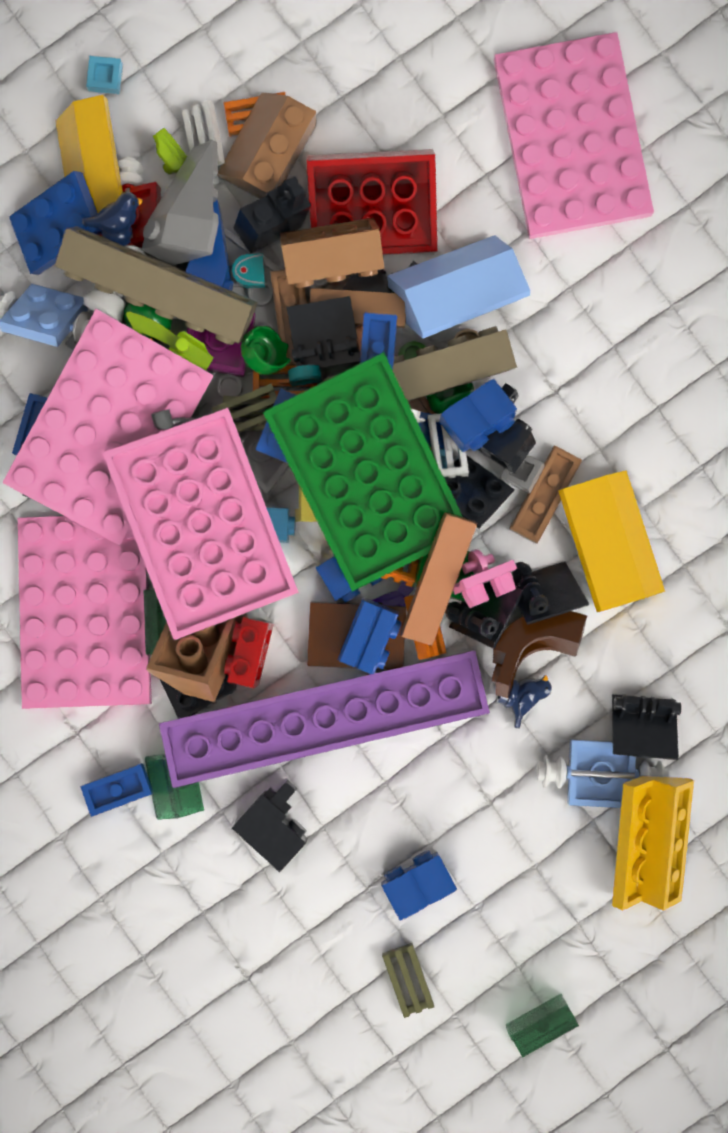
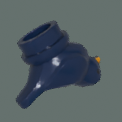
(116, 218)
(525, 696)

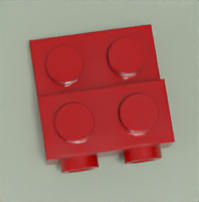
(250, 652)

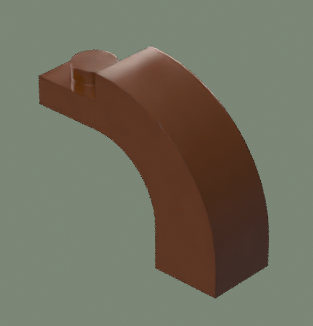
(519, 640)

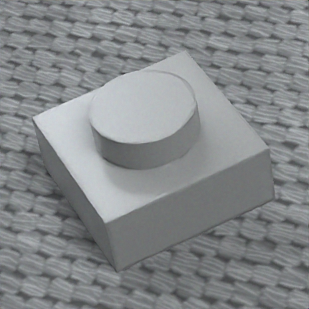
(526, 474)

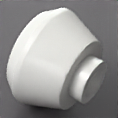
(107, 303)

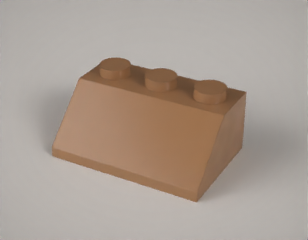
(268, 144)
(332, 252)
(195, 661)

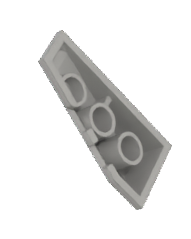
(184, 219)

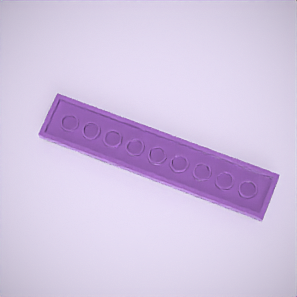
(323, 718)

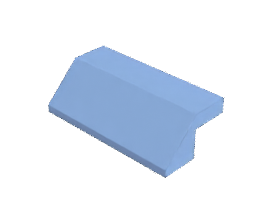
(459, 285)

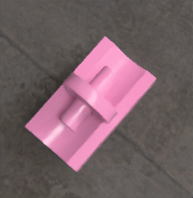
(499, 577)

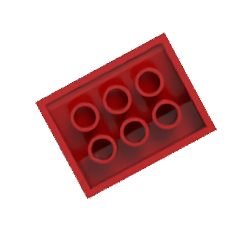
(387, 185)

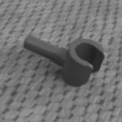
(163, 420)

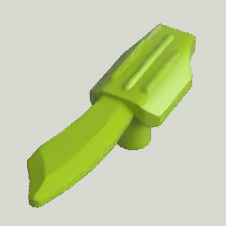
(169, 151)
(182, 344)

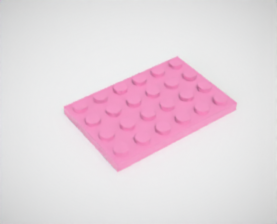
(573, 135)
(96, 406)
(200, 523)
(80, 616)

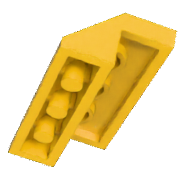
(90, 148)
(611, 541)
(652, 841)

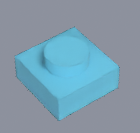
(104, 75)

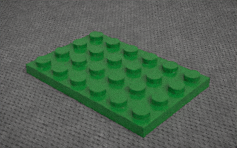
(364, 469)

